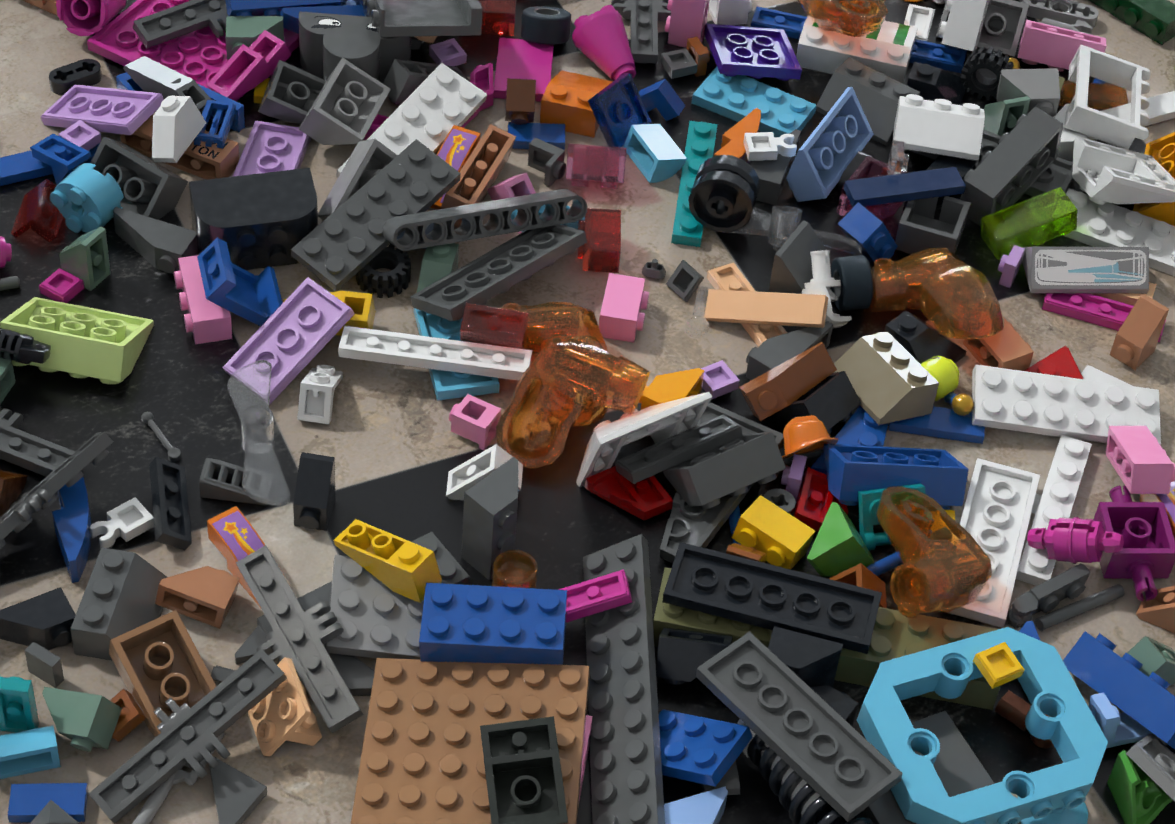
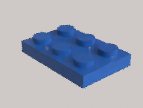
(699, 746)

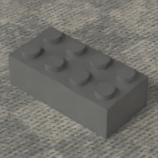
(1012, 165)

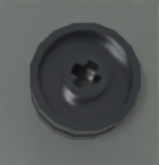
(724, 193)

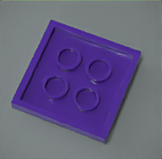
(752, 52)

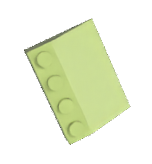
(82, 338)

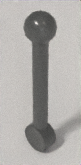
(174, 454)

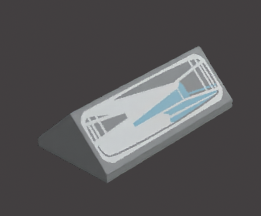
(1087, 269)

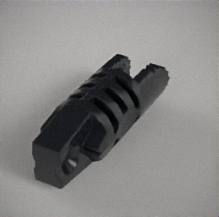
(22, 348)

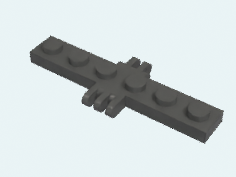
(181, 21)
(643, 26)
(27, 449)
(43, 494)
(301, 638)
(188, 736)

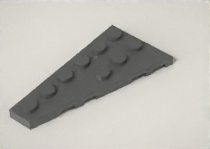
(692, 523)

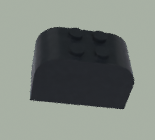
(255, 215)

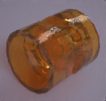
(515, 569)

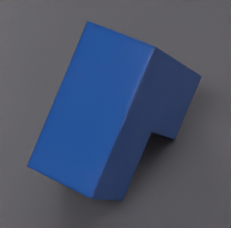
(663, 98)

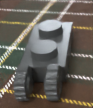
(1048, 595)

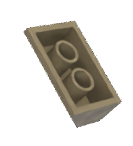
(888, 379)

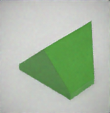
(838, 545)
(1135, 792)

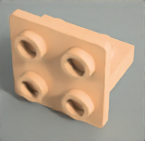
(285, 714)

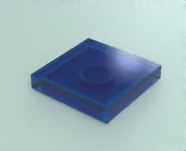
(618, 109)

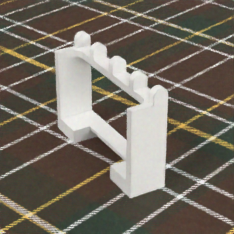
(1117, 72)

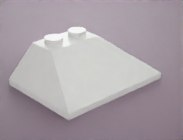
(1119, 174)
(658, 421)

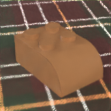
(160, 664)

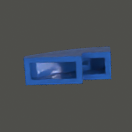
(72, 527)

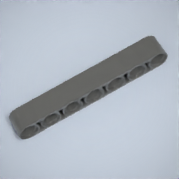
(473, 215)

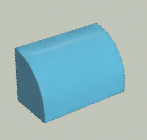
(654, 152)
(28, 752)

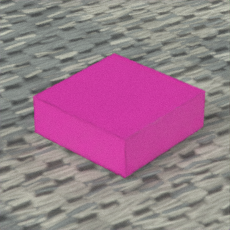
(61, 286)

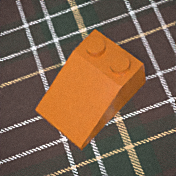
(567, 102)

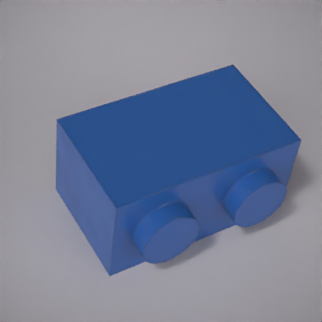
(868, 233)

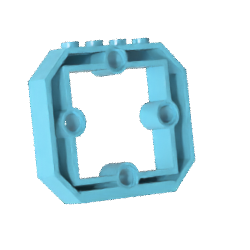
(1048, 690)

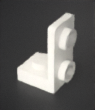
(318, 393)

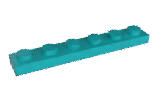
(698, 149)

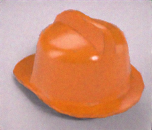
(805, 436)

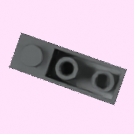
(160, 79)

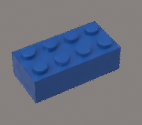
(492, 624)

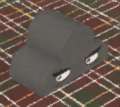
(330, 37)

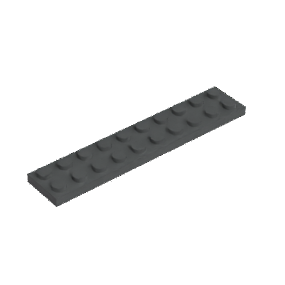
(624, 694)

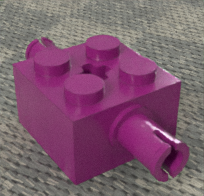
(1147, 539)

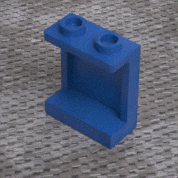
(237, 289)

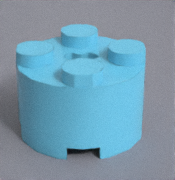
(87, 198)

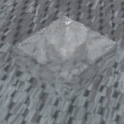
(897, 159)

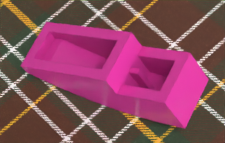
(249, 66)

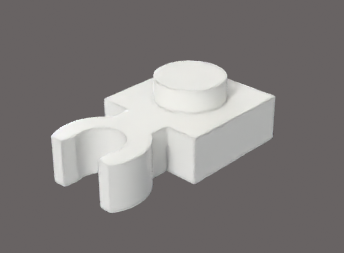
(765, 146)
(125, 521)

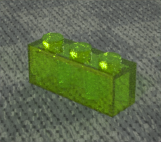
(1029, 222)

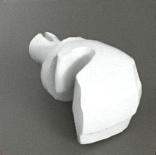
(822, 283)

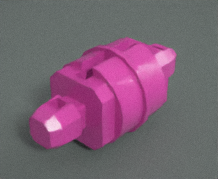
(1075, 540)

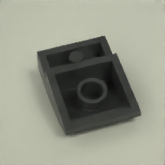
(524, 772)

